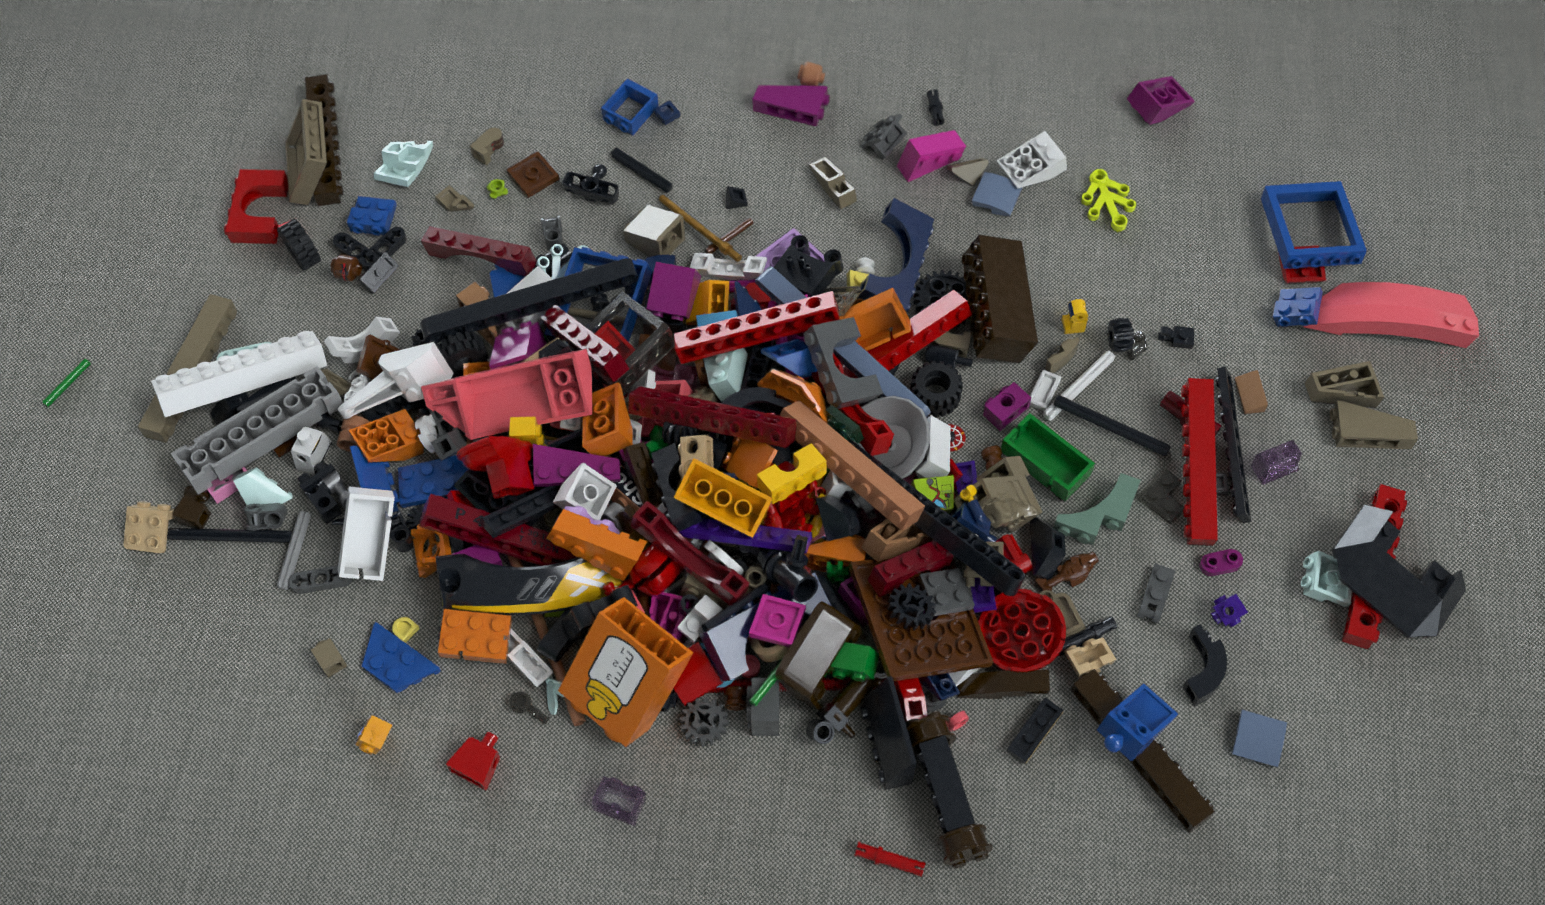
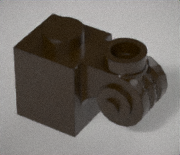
(191, 510)

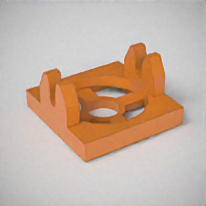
(426, 560)

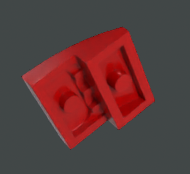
(1305, 274)
(697, 677)

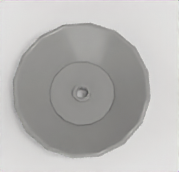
(909, 429)

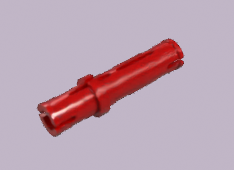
(889, 859)

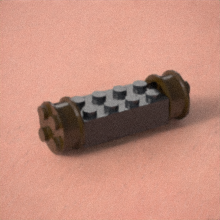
(962, 837)

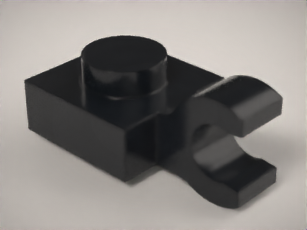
(1179, 336)

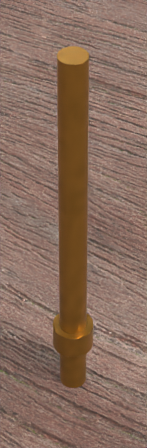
(724, 247)

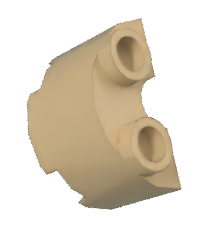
(1091, 656)

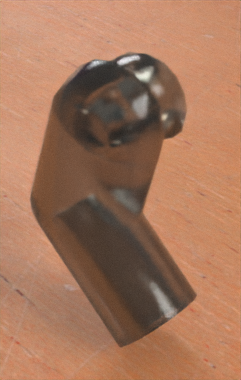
(1140, 345)

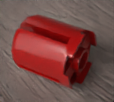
(656, 569)

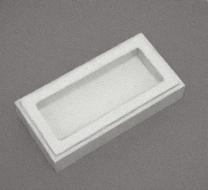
(1044, 390)

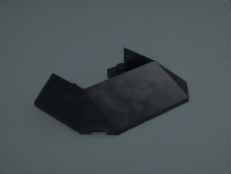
(1407, 603)

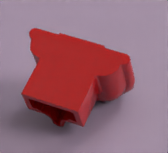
(503, 460)

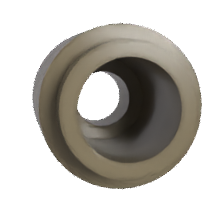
(754, 583)

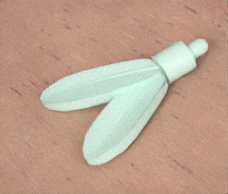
(552, 691)

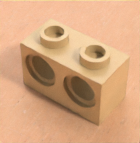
(704, 452)

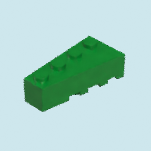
(854, 662)

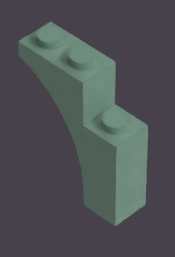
(1110, 512)

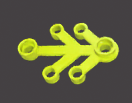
(1108, 198)

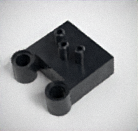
(806, 272)
(582, 616)

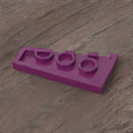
(555, 465)

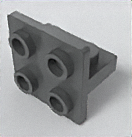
(885, 136)

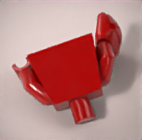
(773, 518)

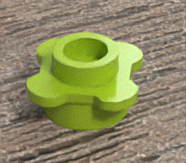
(497, 184)

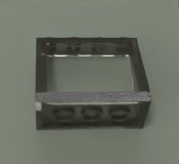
(646, 355)

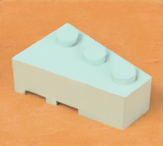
(726, 372)

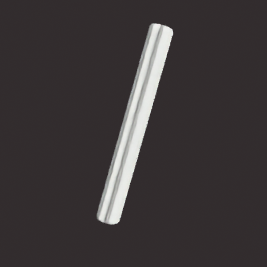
(1081, 383)

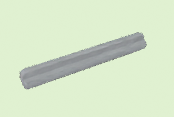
(293, 550)

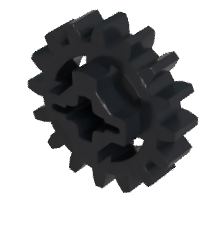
(911, 606)

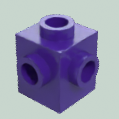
(1235, 607)

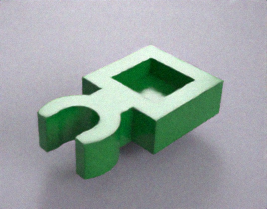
(837, 573)

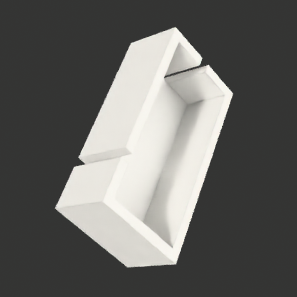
(365, 533)

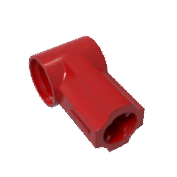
(1014, 553)

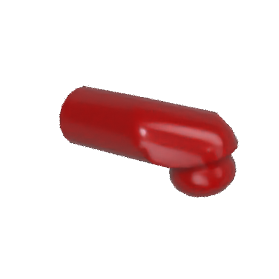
(609, 586)

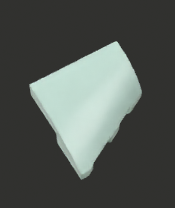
(259, 489)

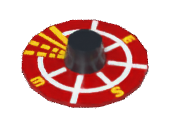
(957, 438)

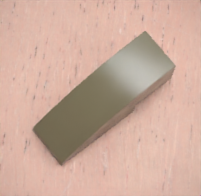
(833, 182)

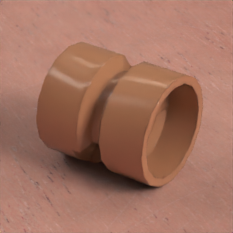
(345, 440)

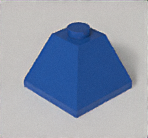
(793, 356)

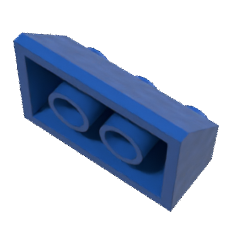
(373, 474)

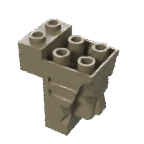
(1005, 494)

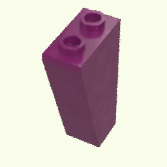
(792, 103)

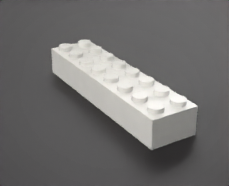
(238, 373)

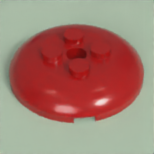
(1026, 612)

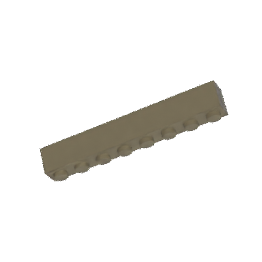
(197, 348)

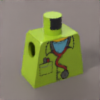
(938, 490)

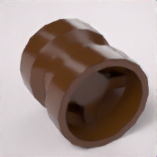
(991, 455)

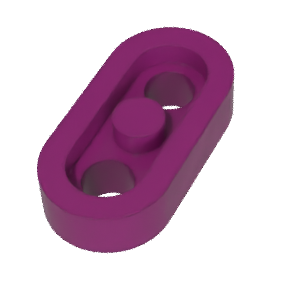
(1222, 562)

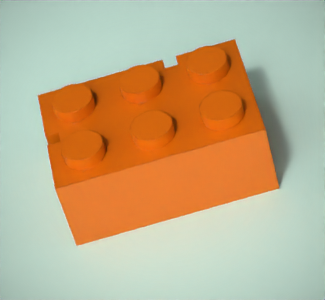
(877, 316)
(476, 635)

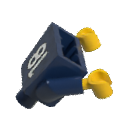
(972, 515)

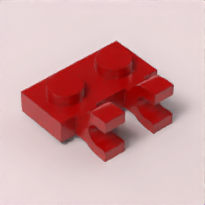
(794, 518)

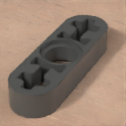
(313, 574)

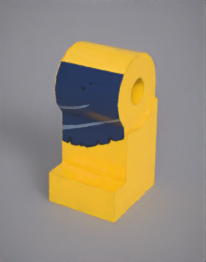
(1077, 317)

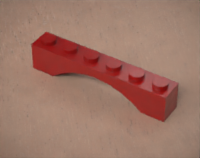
(875, 431)

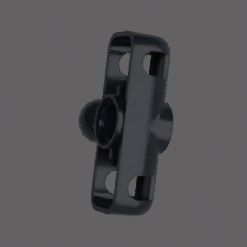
(592, 187)

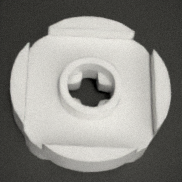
(428, 431)

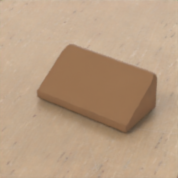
(1251, 392)

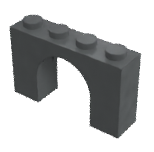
(839, 389)

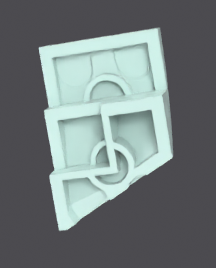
(403, 162)

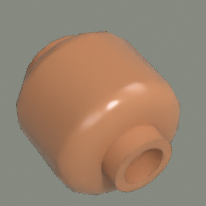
(811, 74)

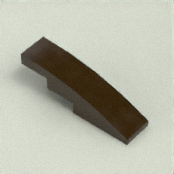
(1004, 683)

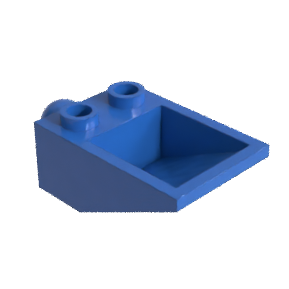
(1136, 722)

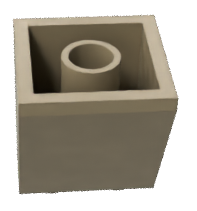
(655, 231)

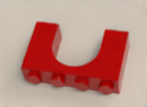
(250, 186)

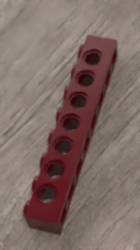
(712, 416)

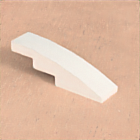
(527, 660)

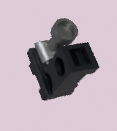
(319, 491)

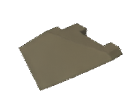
(453, 200)

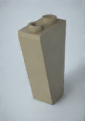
(1370, 428)

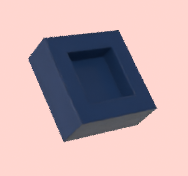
(667, 112)

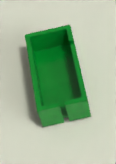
(1048, 457)

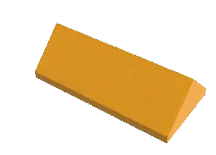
(723, 498)

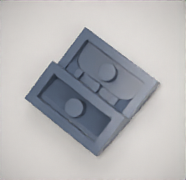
(997, 194)
(1259, 738)

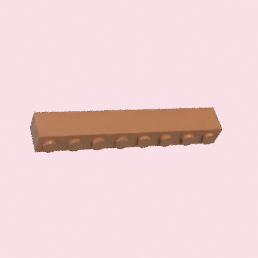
(855, 468)

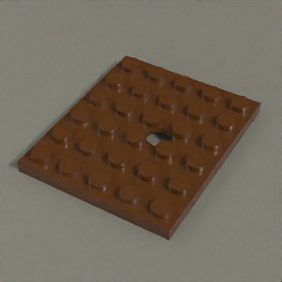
(942, 647)

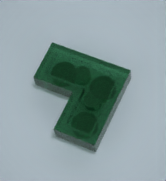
(844, 425)

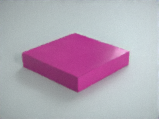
(777, 620)

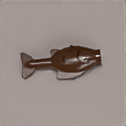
(1073, 570)

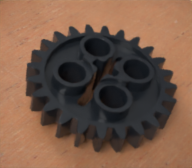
(926, 290)

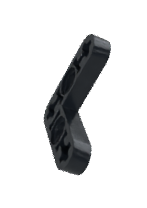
(372, 253)

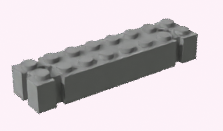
(257, 430)

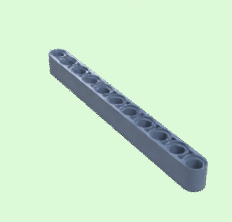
(851, 355)

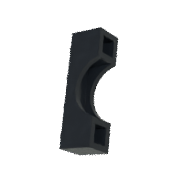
(666, 466)

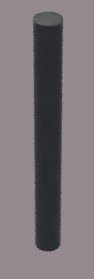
(723, 615)

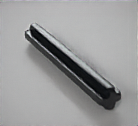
(641, 170)

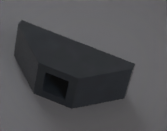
(1046, 547)

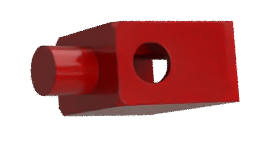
(476, 760)

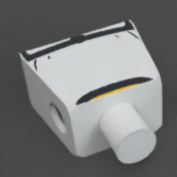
(310, 449)

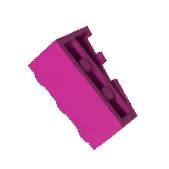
(930, 153)

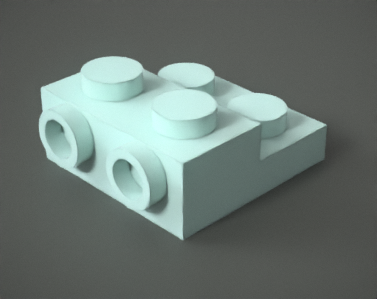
(1322, 580)

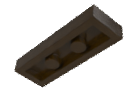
(643, 474)

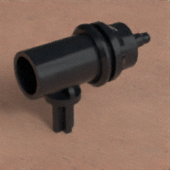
(788, 569)

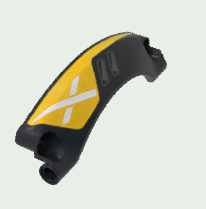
(509, 590)

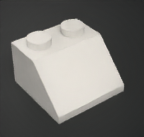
(586, 489)

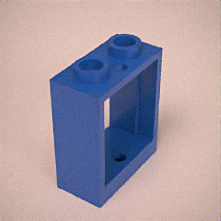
(639, 94)

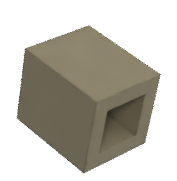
(328, 657)

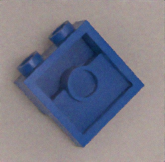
(371, 215)
(1298, 307)

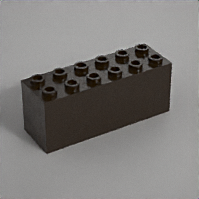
(999, 299)

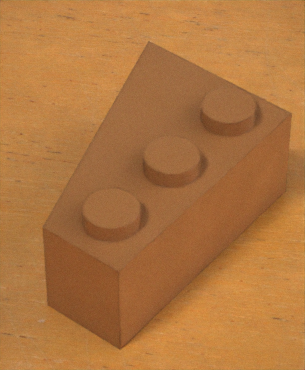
(889, 541)

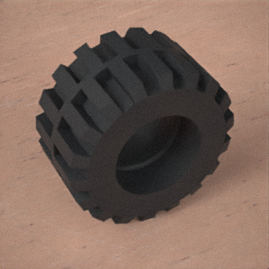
(937, 375)

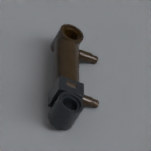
(836, 714)

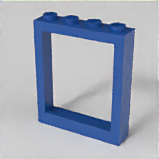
(587, 256)
(1312, 257)

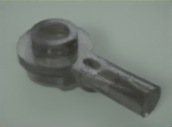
(521, 702)

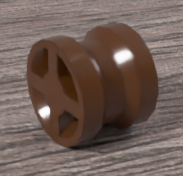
(735, 698)

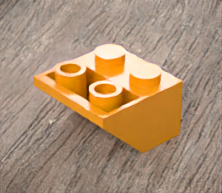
(710, 298)

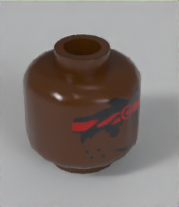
(346, 267)

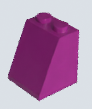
(673, 291)

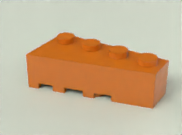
(596, 544)

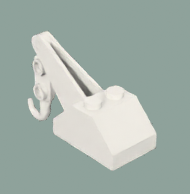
(402, 375)

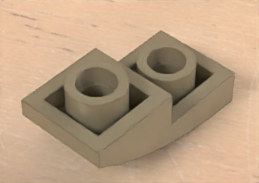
(1066, 352)

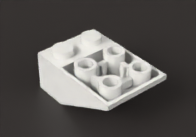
(1034, 161)

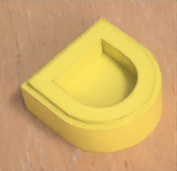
(404, 628)

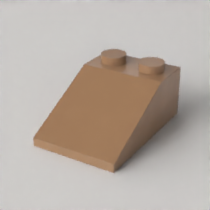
(475, 294)

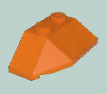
(795, 388)

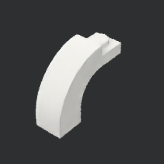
(350, 348)

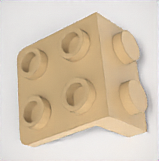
(147, 527)

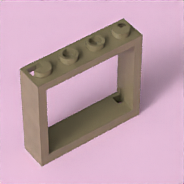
(309, 143)

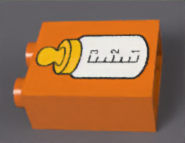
(624, 671)

